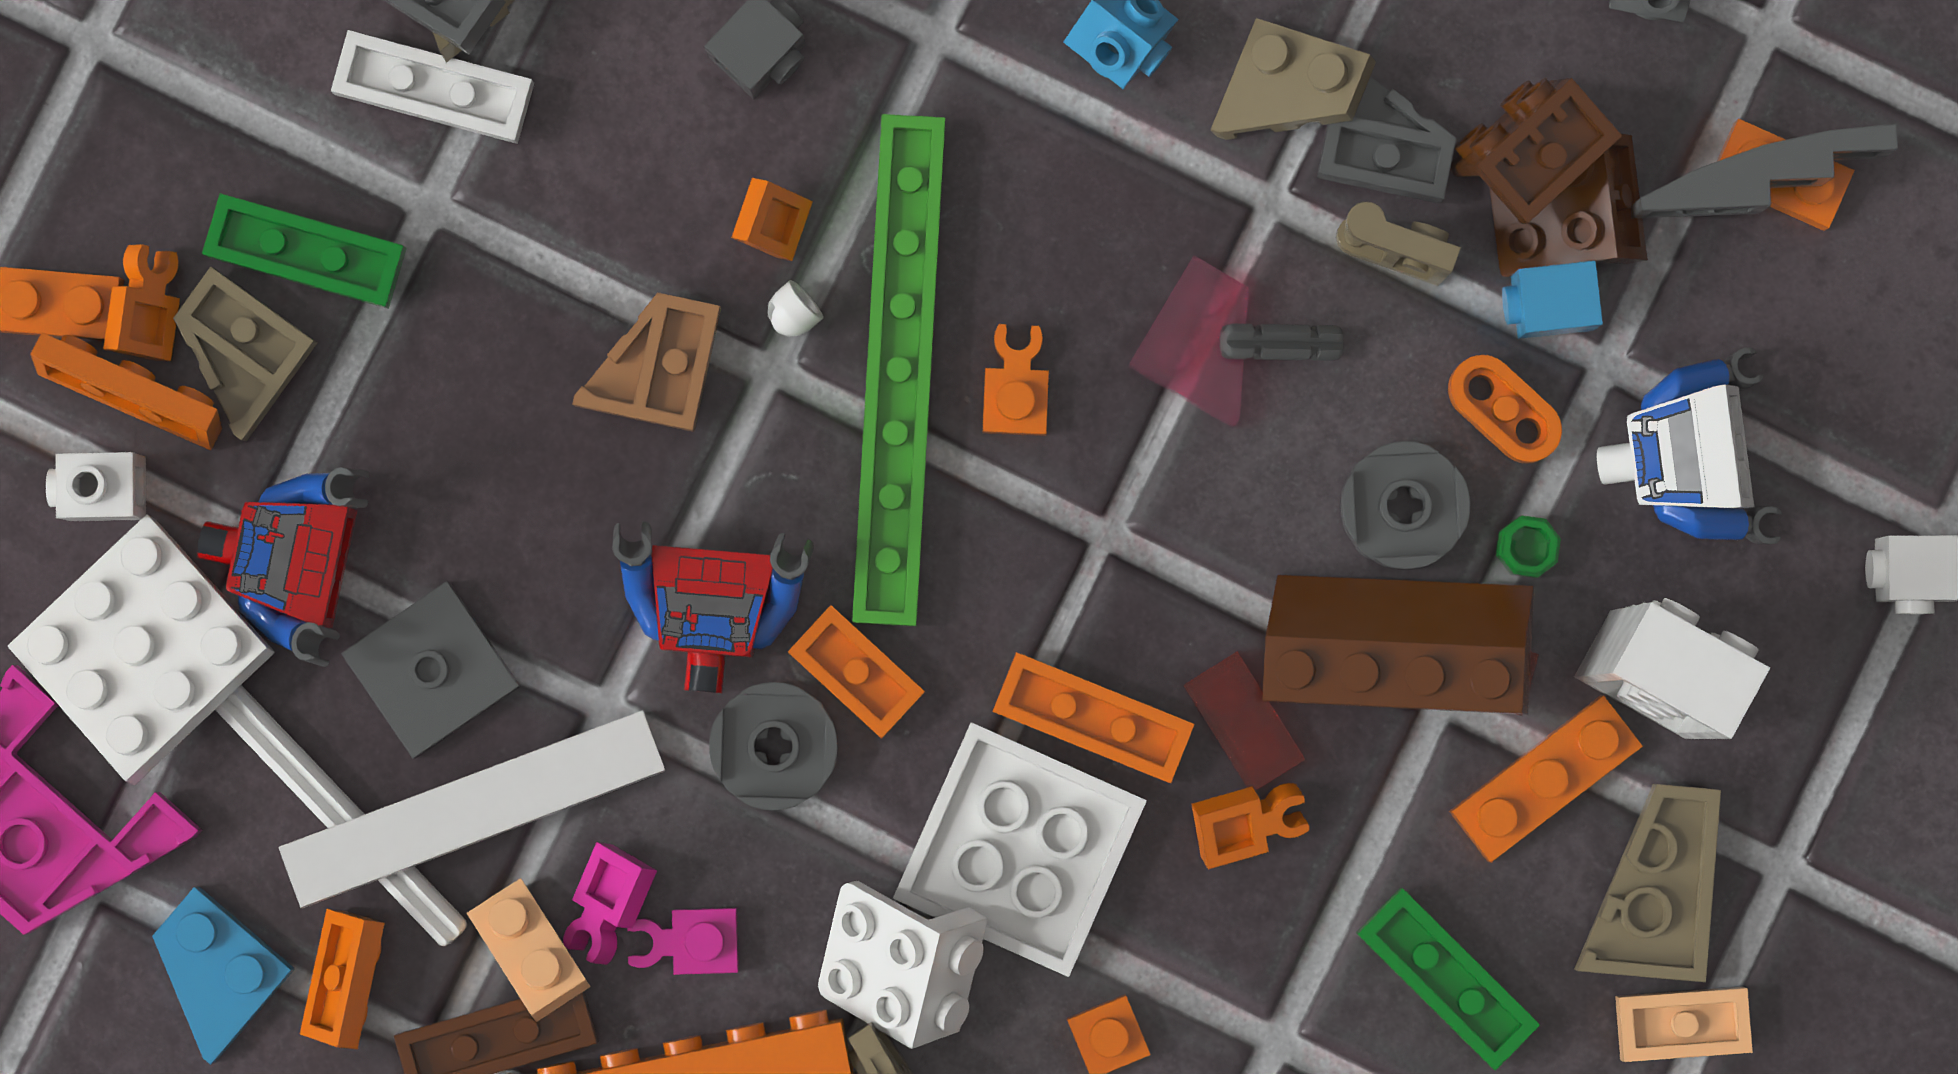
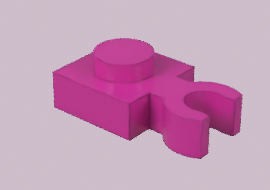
(612, 898)
(698, 941)

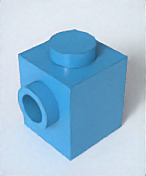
(1553, 300)

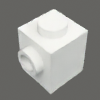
(98, 486)
(1914, 571)

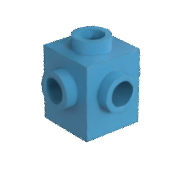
(1122, 37)

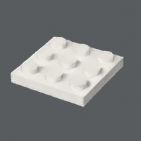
(140, 649)
(1021, 846)

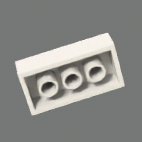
(1673, 670)

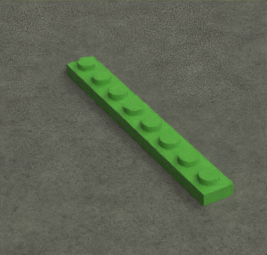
(899, 370)

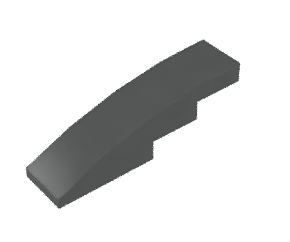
(1744, 180)

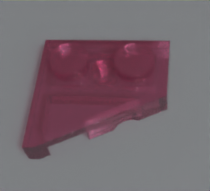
(1185, 342)

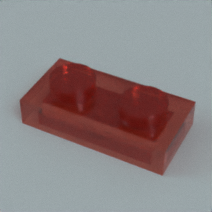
(1243, 722)

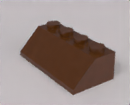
(1399, 644)

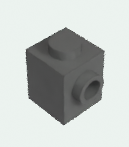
(759, 45)

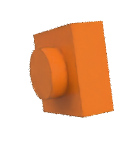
(772, 219)
(1108, 1036)

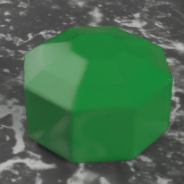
(1528, 546)

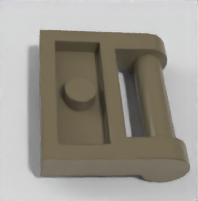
(1416, 251)

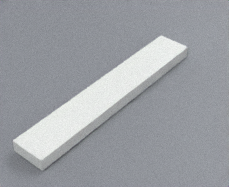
(471, 809)

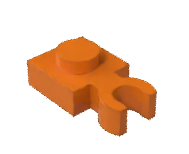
(141, 313)
(1016, 395)
(1239, 822)

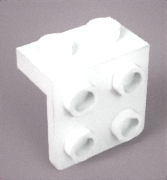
(899, 967)

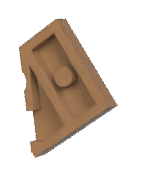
(658, 365)

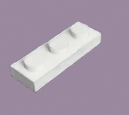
(430, 88)

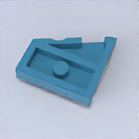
(217, 970)

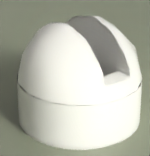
(793, 310)

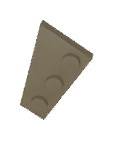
(1662, 891)

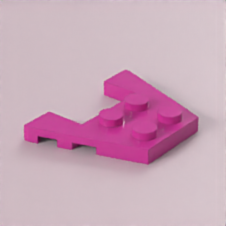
(47, 846)

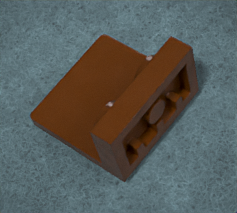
(1536, 145)
(1582, 222)

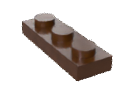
(496, 1039)

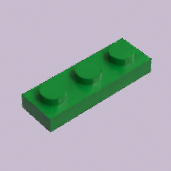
(304, 251)
(1448, 978)

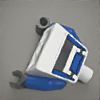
(1692, 453)

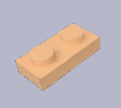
(528, 950)
(1683, 1024)

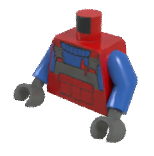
(290, 557)
(710, 600)

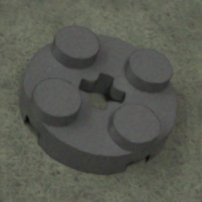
(1429, 478)
(748, 772)

